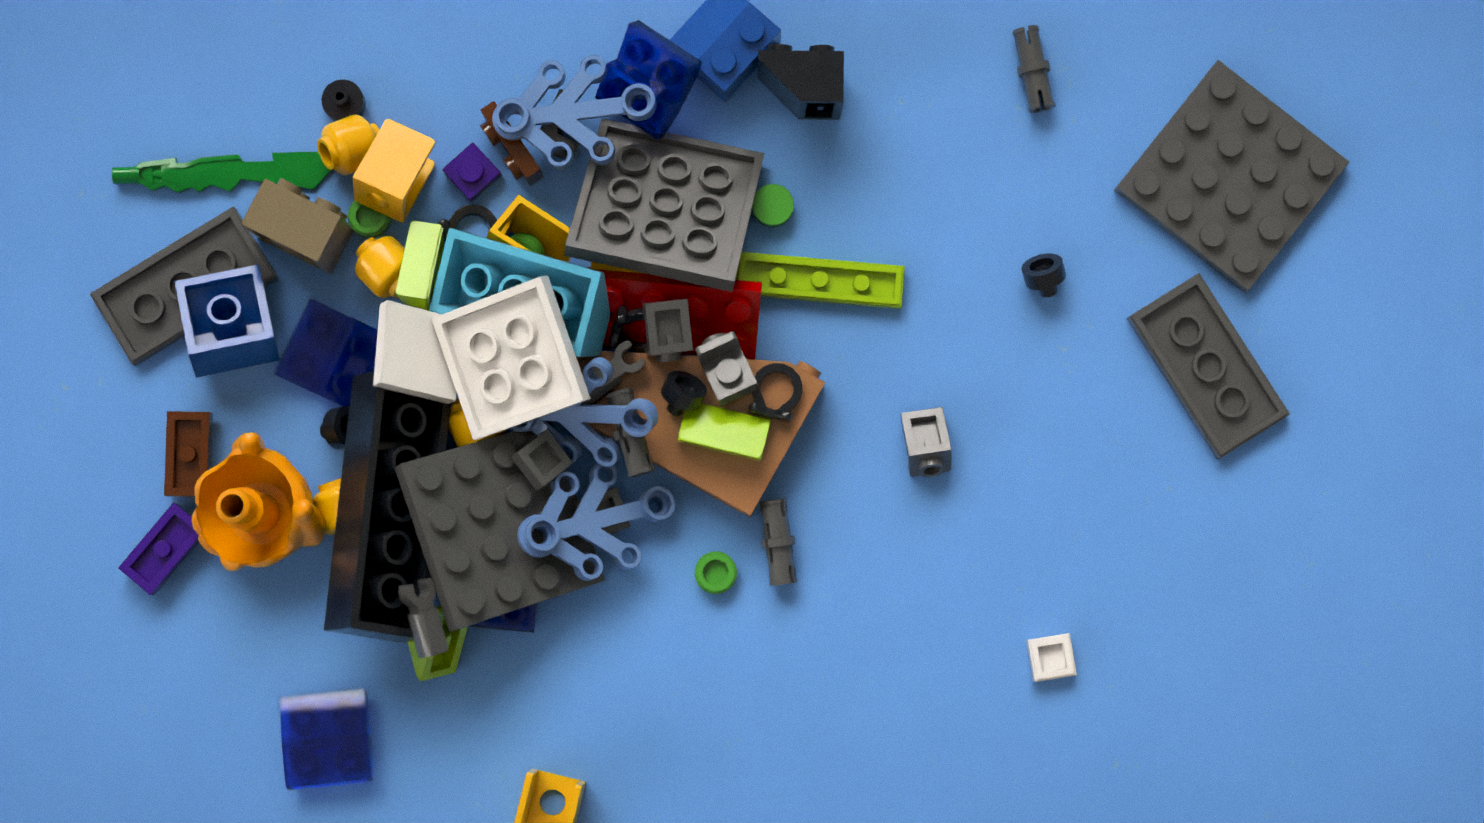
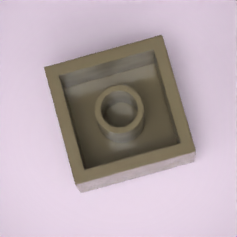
(297, 225)

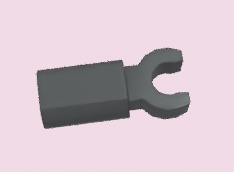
(619, 369)
(424, 618)

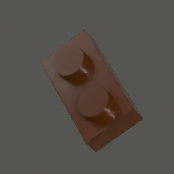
(519, 160)
(186, 451)

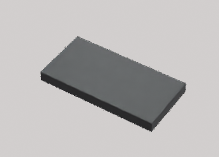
(144, 302)
(1208, 366)

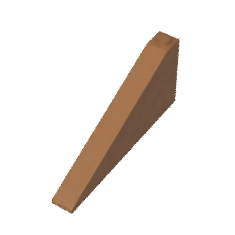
(724, 476)

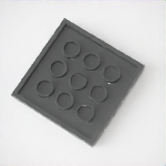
(1231, 176)
(666, 206)
(468, 522)

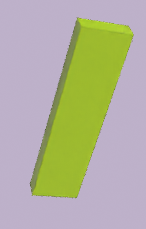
(824, 280)

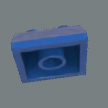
(727, 42)
(226, 321)

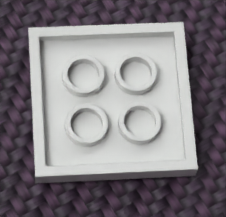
(510, 358)

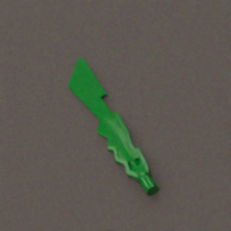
(224, 172)

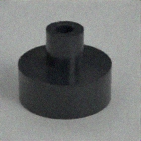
(352, 102)
(1044, 273)
(683, 392)
(335, 427)

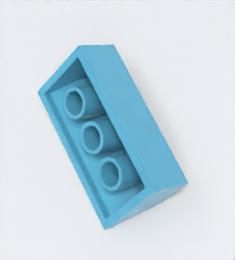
(482, 267)

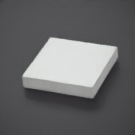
(410, 354)

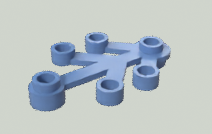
(567, 111)
(578, 415)
(588, 523)

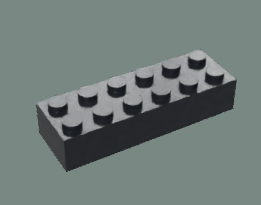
(374, 531)

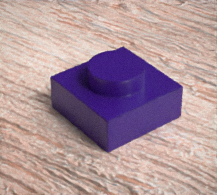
(472, 172)

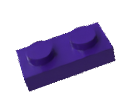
(161, 550)

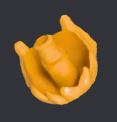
(255, 507)

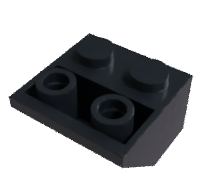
(805, 81)

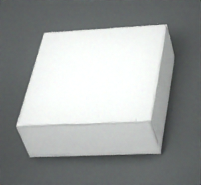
(1051, 657)

